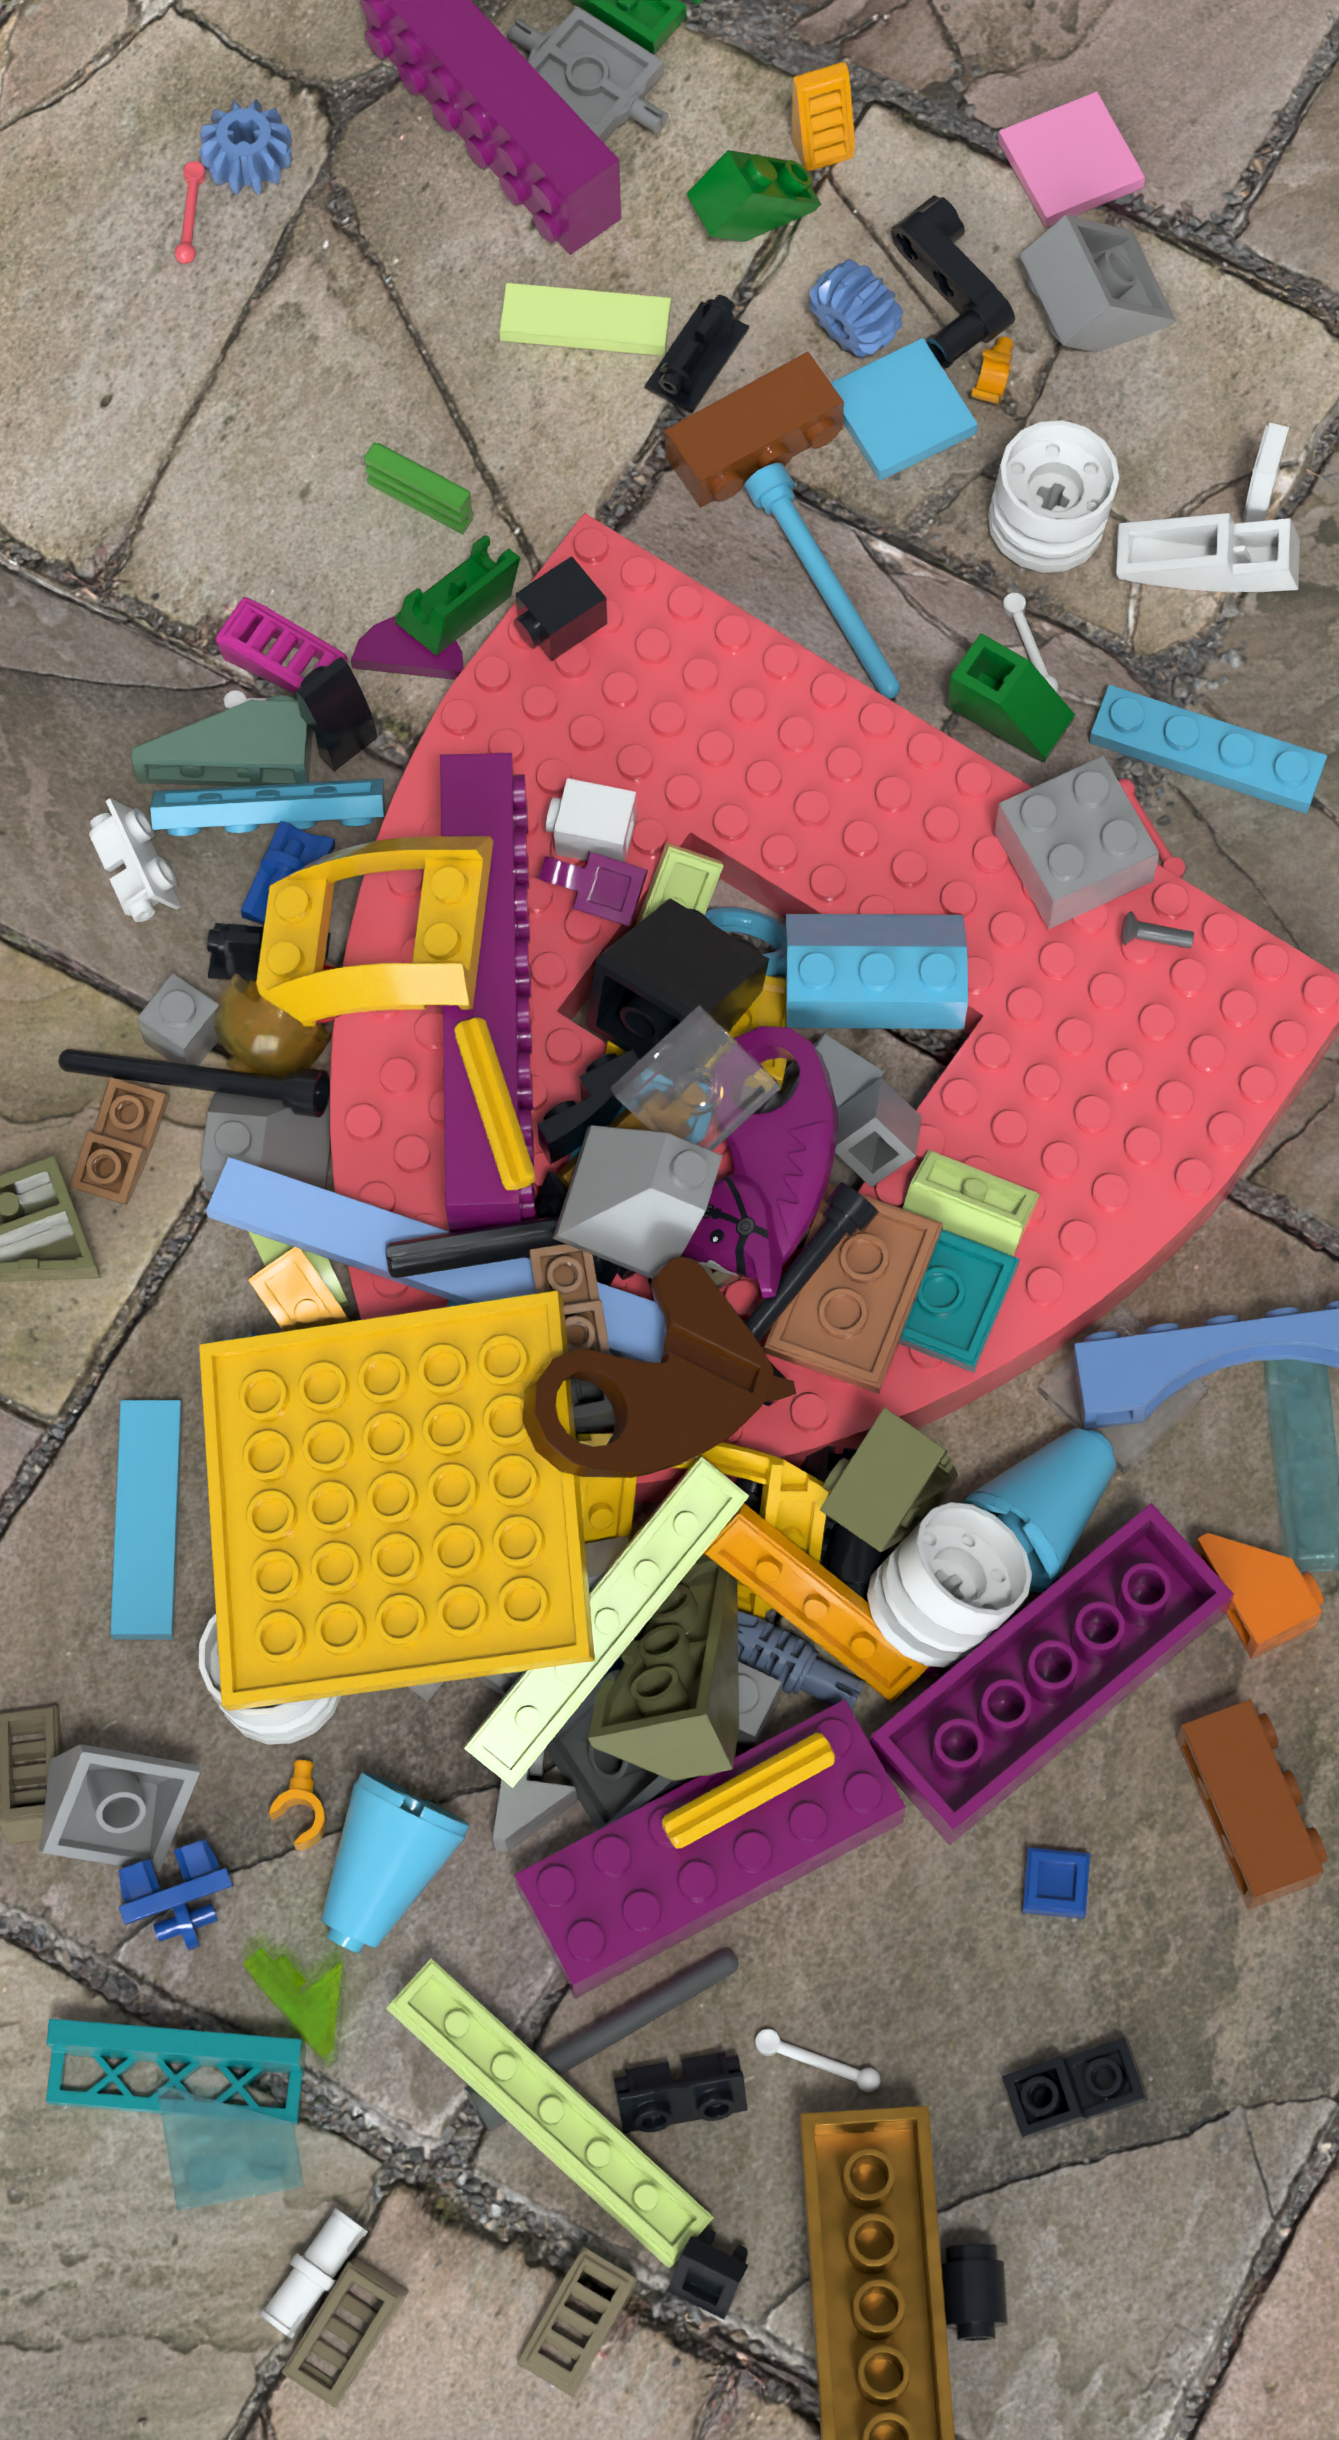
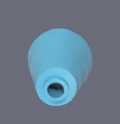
(1050, 1498)
(385, 1860)

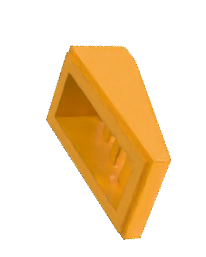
(823, 124)

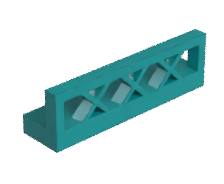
(171, 2047)

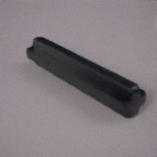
(469, 1247)

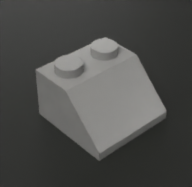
(1095, 284)

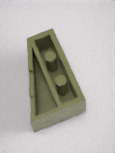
(41, 1227)
(888, 1482)

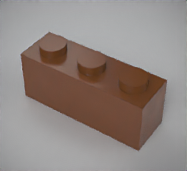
(754, 428)
(1252, 1803)

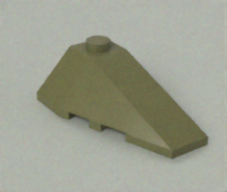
(679, 1683)

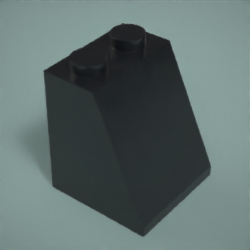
(665, 972)

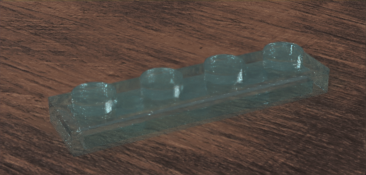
(1305, 1462)

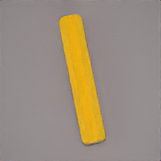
(494, 1104)
(748, 1790)

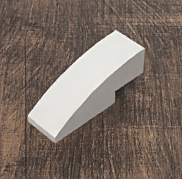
(1210, 554)

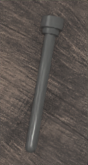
(621, 2025)

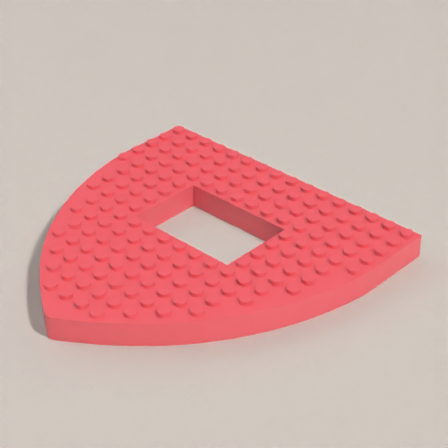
(1090, 1065)

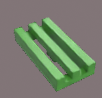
(419, 487)

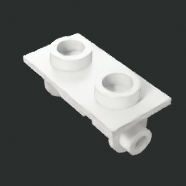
(147, 877)

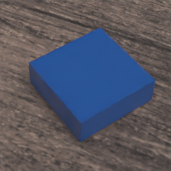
(1056, 1883)

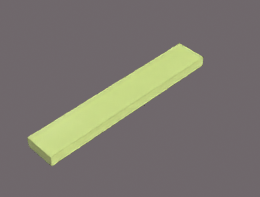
(619, 1609)
(549, 2113)

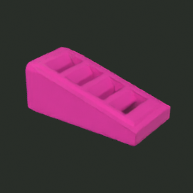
(250, 631)

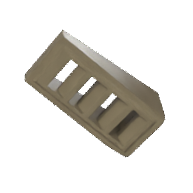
(24, 1811)
(608, 2274)
(376, 2283)

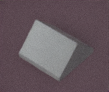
(114, 1805)

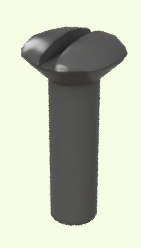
(1156, 933)

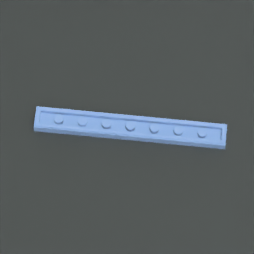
(359, 1235)

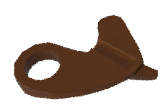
(665, 1411)

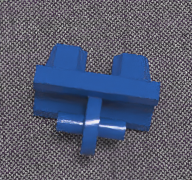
(286, 854)
(201, 1878)

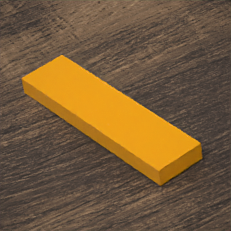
(811, 1600)

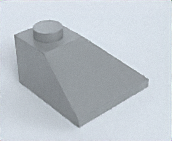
(267, 1137)
(636, 1196)

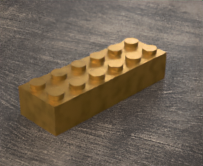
(876, 2275)

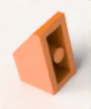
(1270, 1593)

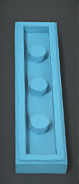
(146, 1520)

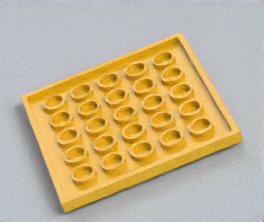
(390, 1505)

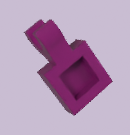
(604, 886)

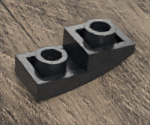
(336, 712)
(568, 1122)
(1075, 2088)

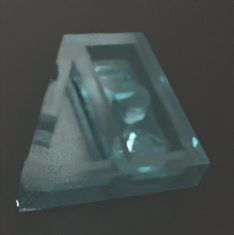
(225, 2150)

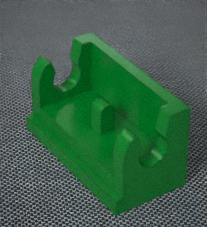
(459, 598)

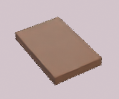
(859, 1298)

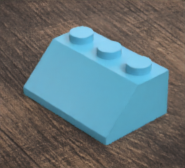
(876, 971)

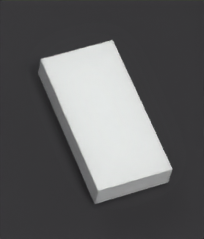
(1265, 473)

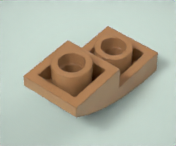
(120, 1141)
(574, 1277)

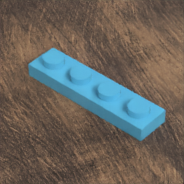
(1208, 749)
(246, 807)

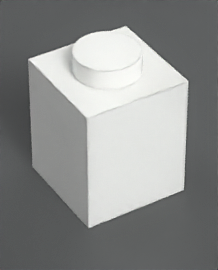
(592, 820)

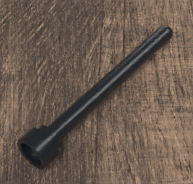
(302, 1091)
(844, 1216)

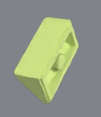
(971, 1202)

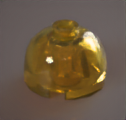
(262, 1035)

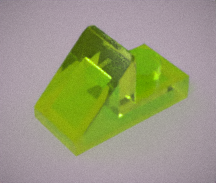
(313, 2014)

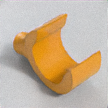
(994, 371)
(301, 1793)

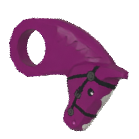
(778, 1174)

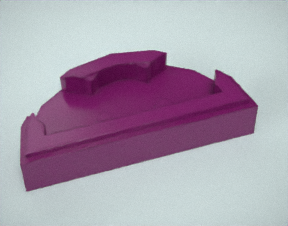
(393, 650)

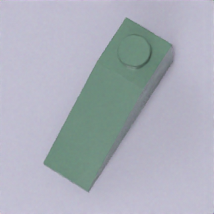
(237, 747)

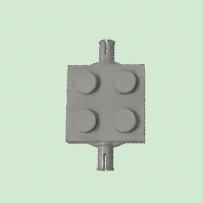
(595, 71)

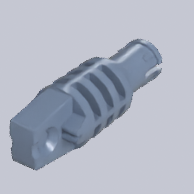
(793, 1662)

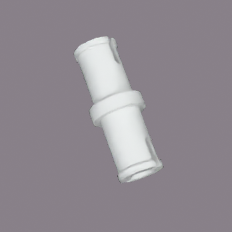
(313, 2273)

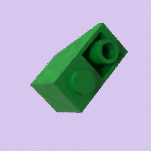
(751, 195)
(1009, 698)

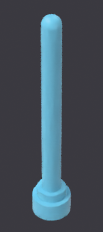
(772, 491)

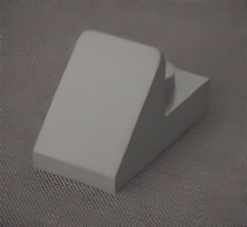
(528, 1806)

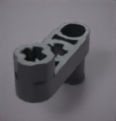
(928, 244)

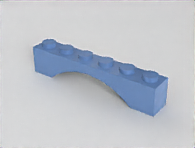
(1133, 1375)

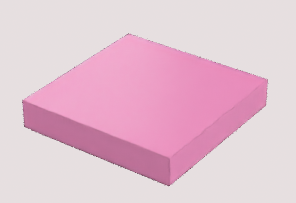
(1071, 159)

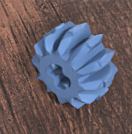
(246, 146)
(855, 308)

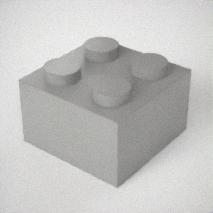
(1076, 842)

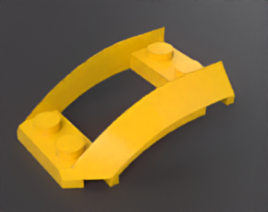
(445, 939)
(788, 1502)

